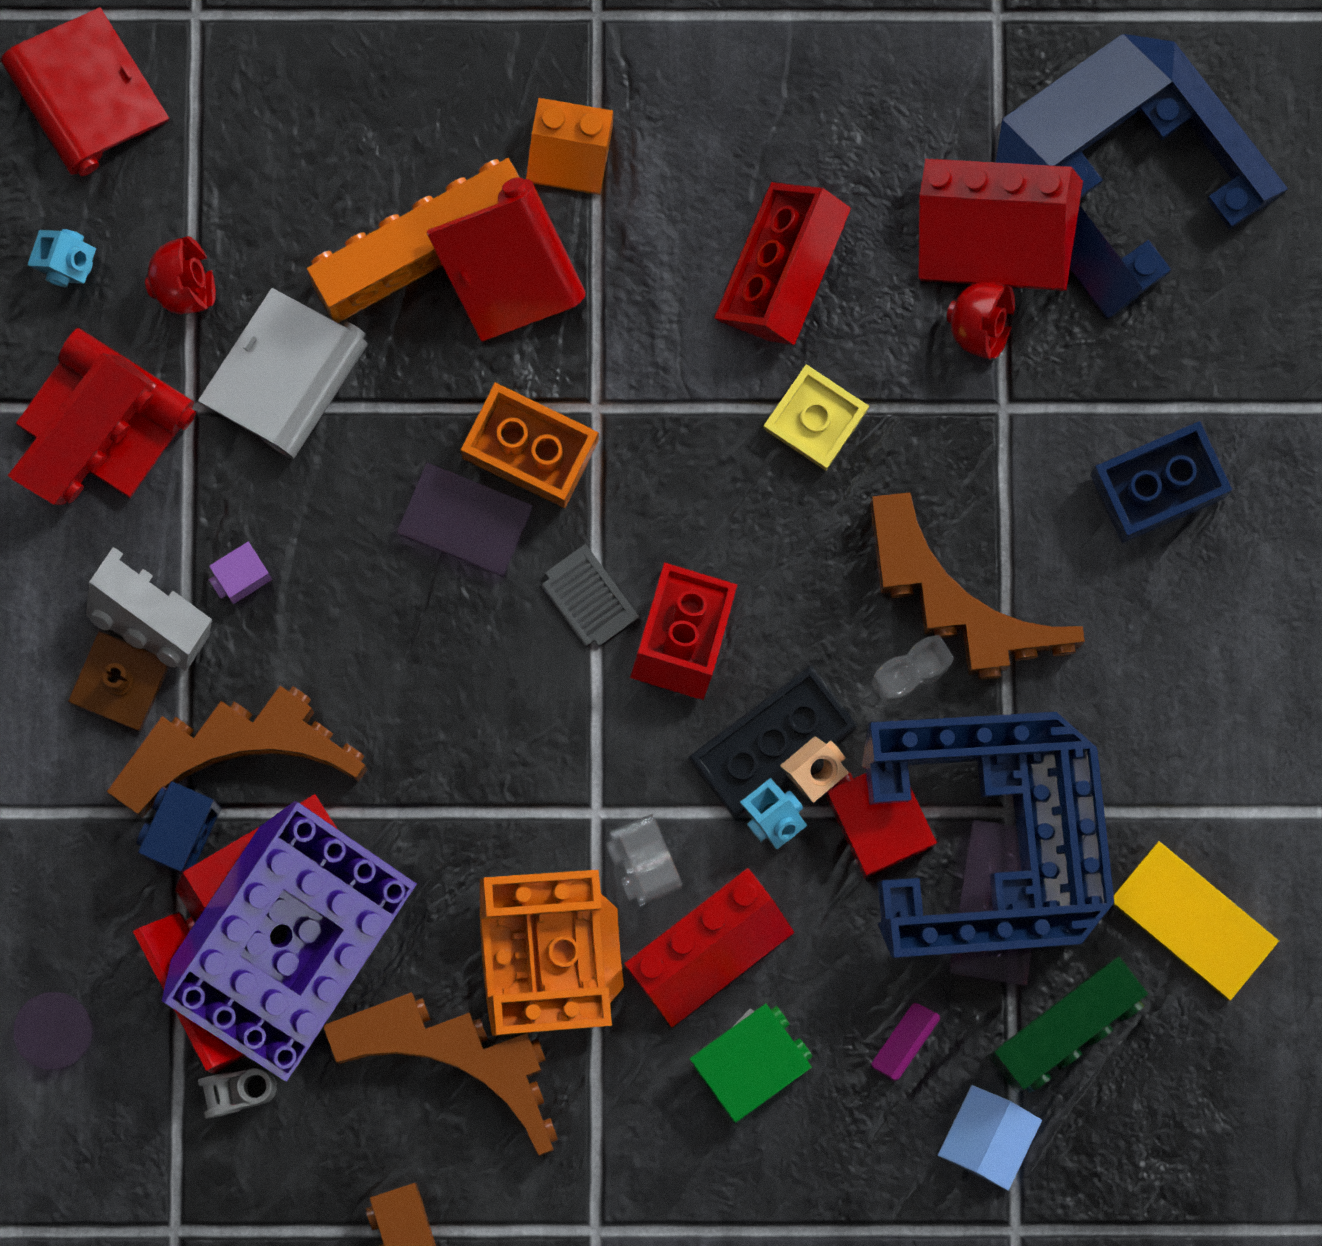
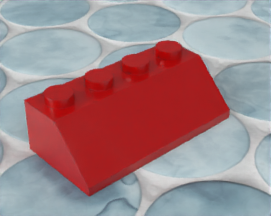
(783, 262)
(84, 429)
(159, 943)
(709, 947)

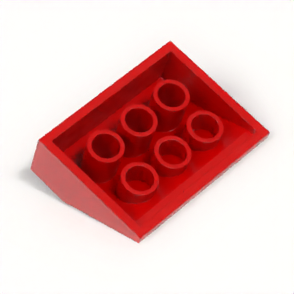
(997, 223)

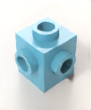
(62, 256)
(773, 814)

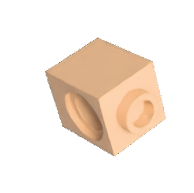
(799, 768)

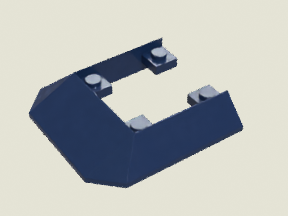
(1099, 96)
(1058, 822)

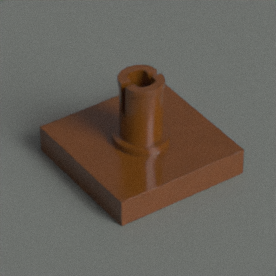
(119, 682)

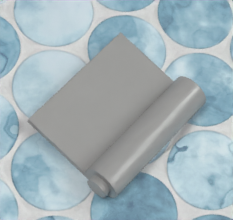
(284, 372)

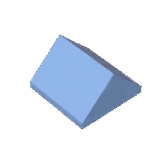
(990, 1137)

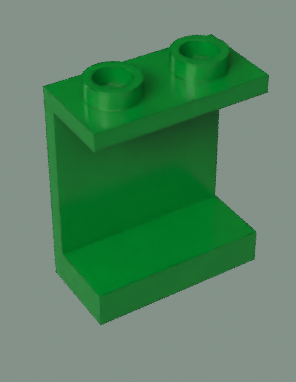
(752, 1061)

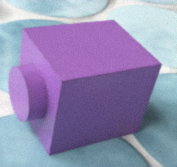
(239, 573)

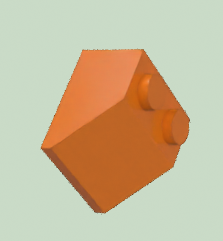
(569, 146)

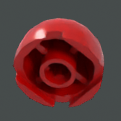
(179, 278)
(980, 318)

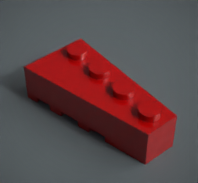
(203, 879)

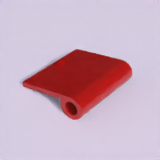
(83, 89)
(508, 262)
(149, 432)

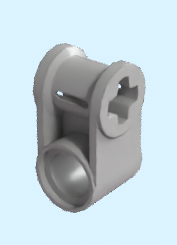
(234, 1091)

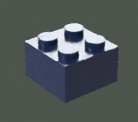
(178, 828)

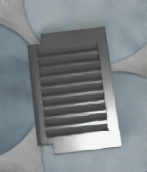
(588, 598)

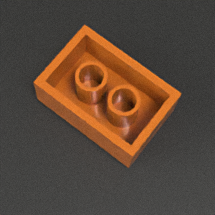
(530, 445)

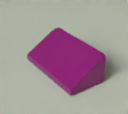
(905, 1041)

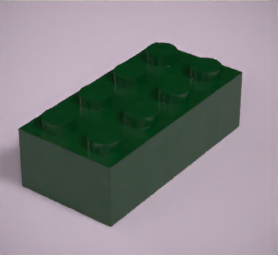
(1068, 1024)

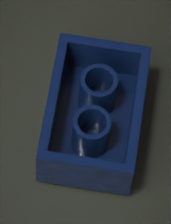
(1161, 482)

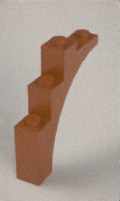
(988, 635)
(227, 734)
(400, 1029)

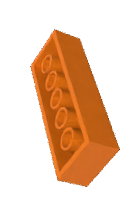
(400, 248)

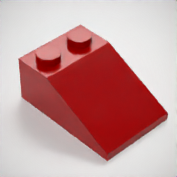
(683, 631)

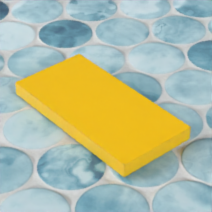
(1194, 921)

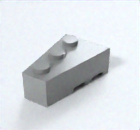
(144, 614)

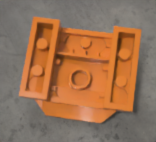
(548, 952)

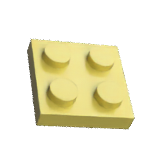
(816, 417)

